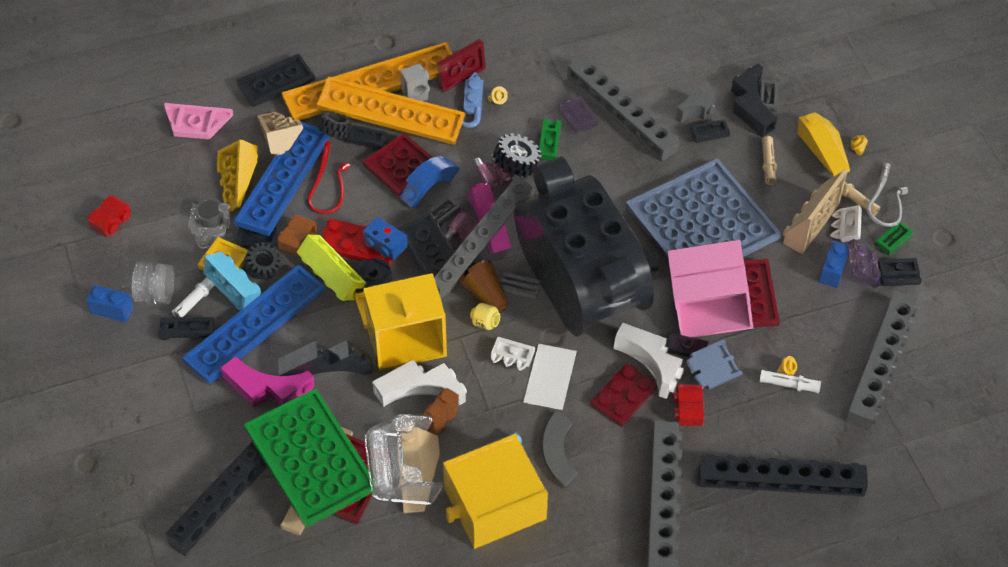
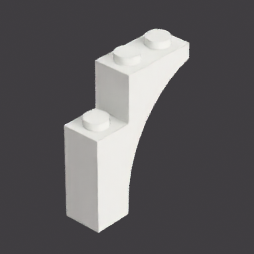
(653, 354)
(413, 380)

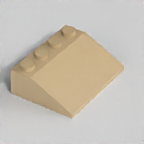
(815, 213)

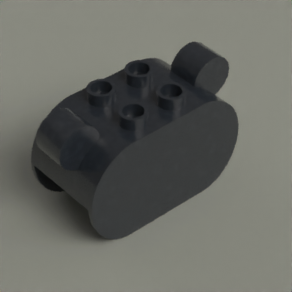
(581, 248)

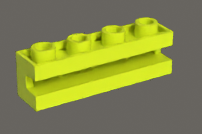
(330, 267)

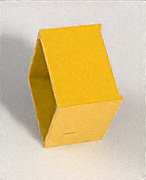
(405, 322)
(494, 491)

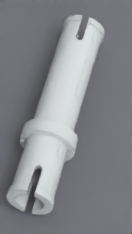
(201, 290)
(790, 381)

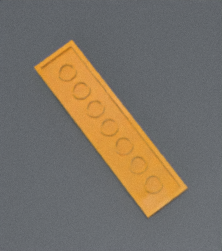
(391, 110)

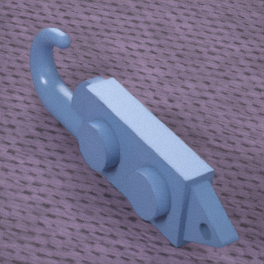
(473, 99)

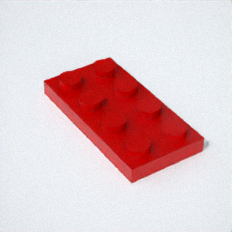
(349, 241)

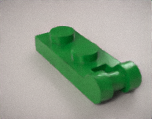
(550, 139)

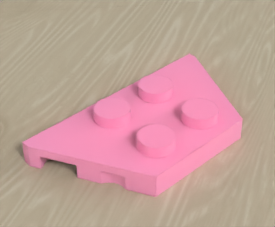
(196, 121)

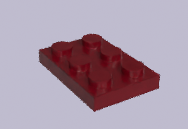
(461, 65)
(624, 394)

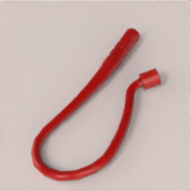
(324, 158)

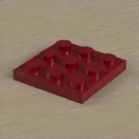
(396, 162)

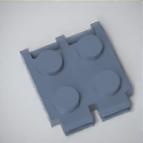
(713, 366)

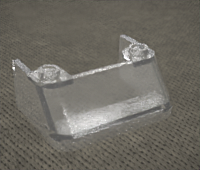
(386, 463)

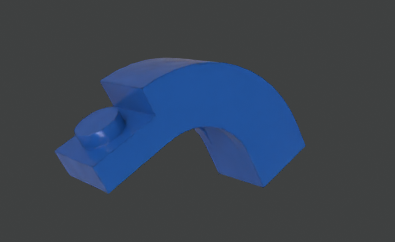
(425, 176)

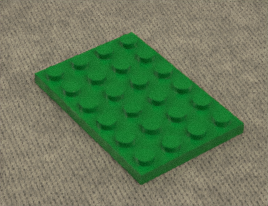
(310, 457)

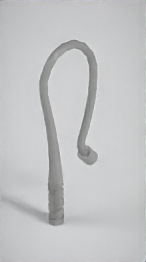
(901, 191)

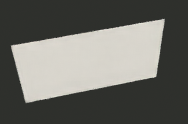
(550, 376)

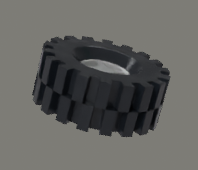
(516, 155)

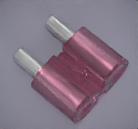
(492, 174)
(461, 226)

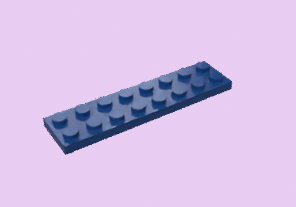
(281, 182)
(254, 323)

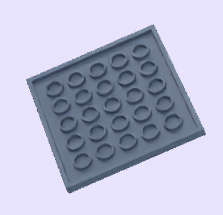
(702, 210)

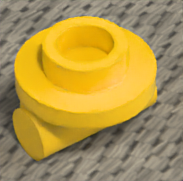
(498, 95)
(858, 144)
(788, 366)

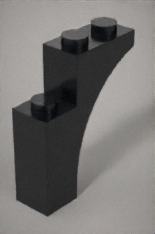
(748, 103)
(319, 359)

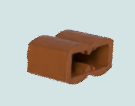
(295, 233)
(442, 410)

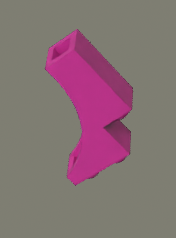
(482, 200)
(257, 386)

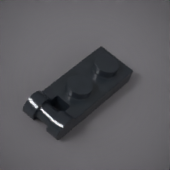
(186, 327)

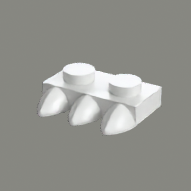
(847, 224)
(512, 353)

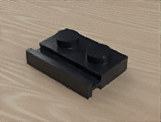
(899, 272)

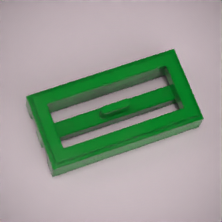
(885, 246)

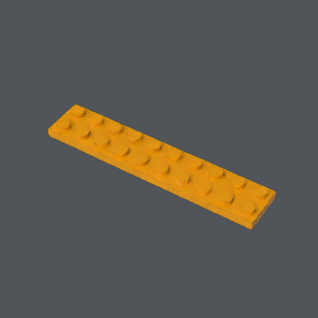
(382, 76)

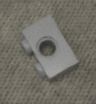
(415, 83)

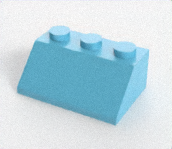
(230, 280)

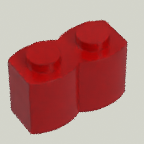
(109, 216)
(689, 405)

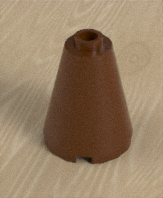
(485, 285)

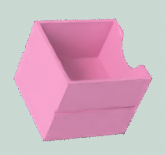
(710, 289)

